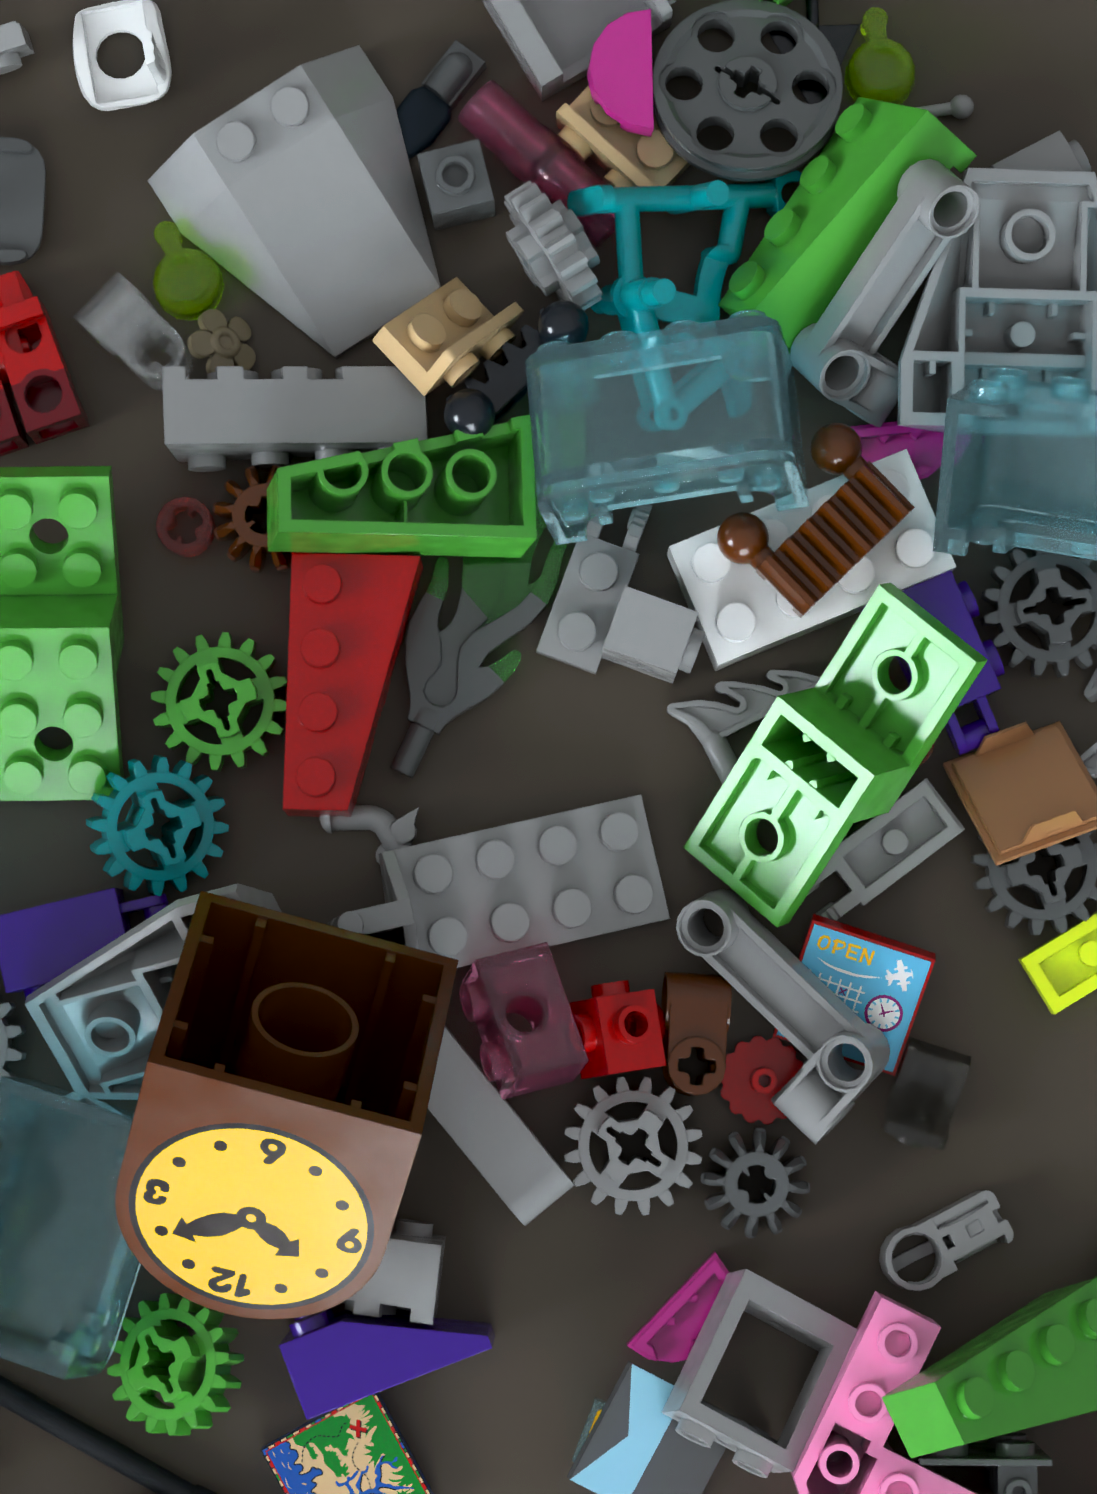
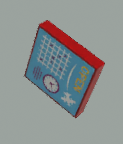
(872, 976)

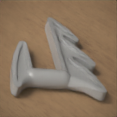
(715, 721)

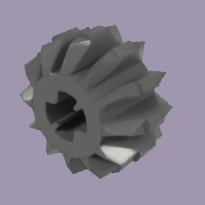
(739, 1196)

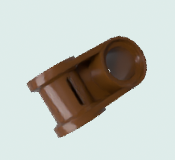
(695, 1018)

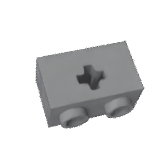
(652, 636)

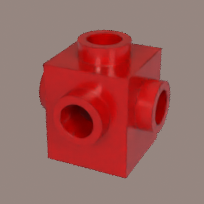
(620, 1029)

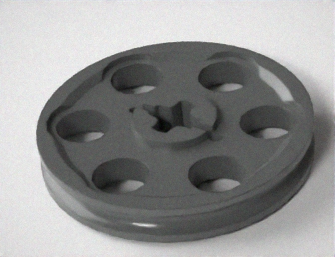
(750, 116)

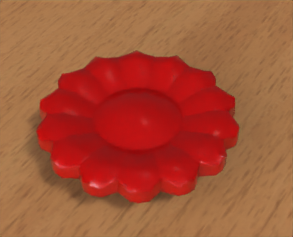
(755, 1075)

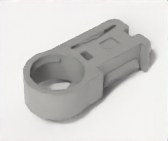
(951, 1233)

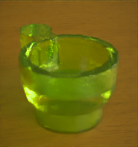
(880, 66)
(185, 278)

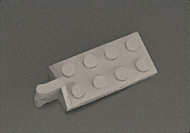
(520, 884)

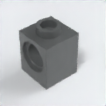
(456, 184)

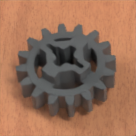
(1054, 637)
(1049, 895)

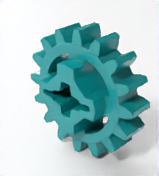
(131, 834)

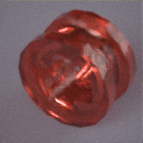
(167, 520)

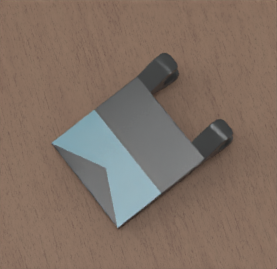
(637, 1445)

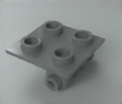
(1007, 1459)

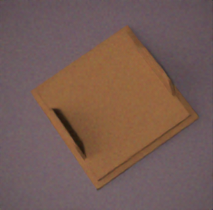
(1025, 790)

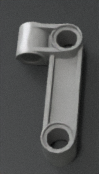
(842, 347)
(795, 1005)

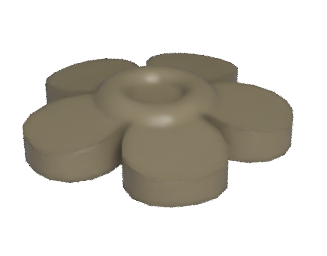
(222, 341)

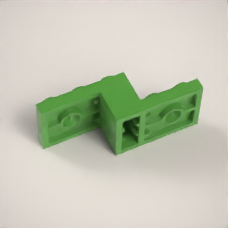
(59, 633)
(834, 754)

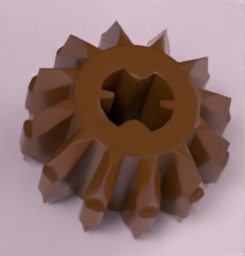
(247, 502)

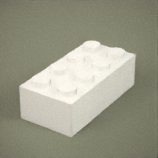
(750, 616)

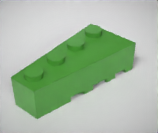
(837, 211)
(412, 498)
(1008, 1378)

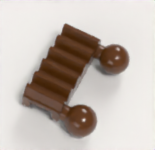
(833, 537)

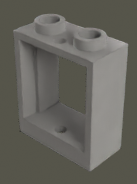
(793, 1316)

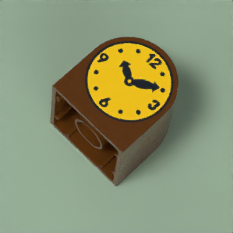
(280, 1110)

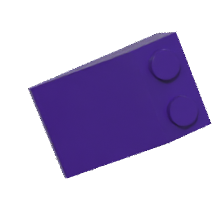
(355, 1355)

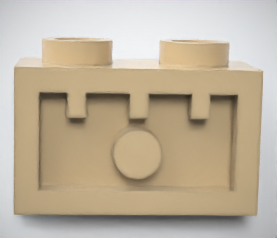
(625, 156)
(445, 336)

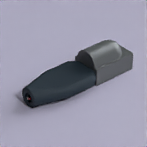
(429, 107)

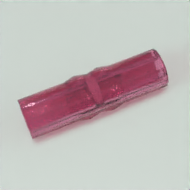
(533, 152)

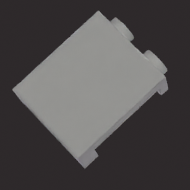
(557, 36)

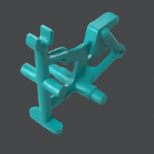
(645, 301)

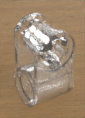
(131, 328)

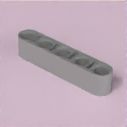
(493, 1134)

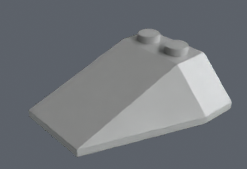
(309, 200)
(1007, 292)
(110, 1004)

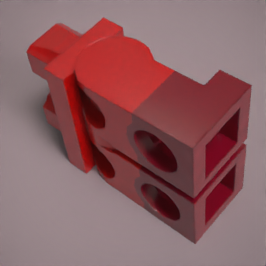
(35, 370)

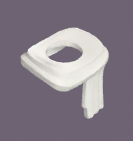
(134, 17)

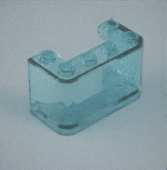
(663, 420)
(1019, 466)
(60, 1236)

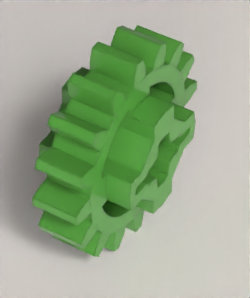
(193, 710)
(179, 1366)

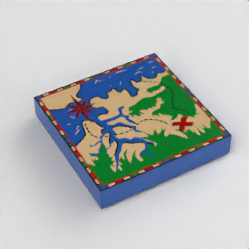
(346, 1453)

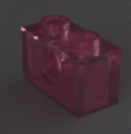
(528, 985)

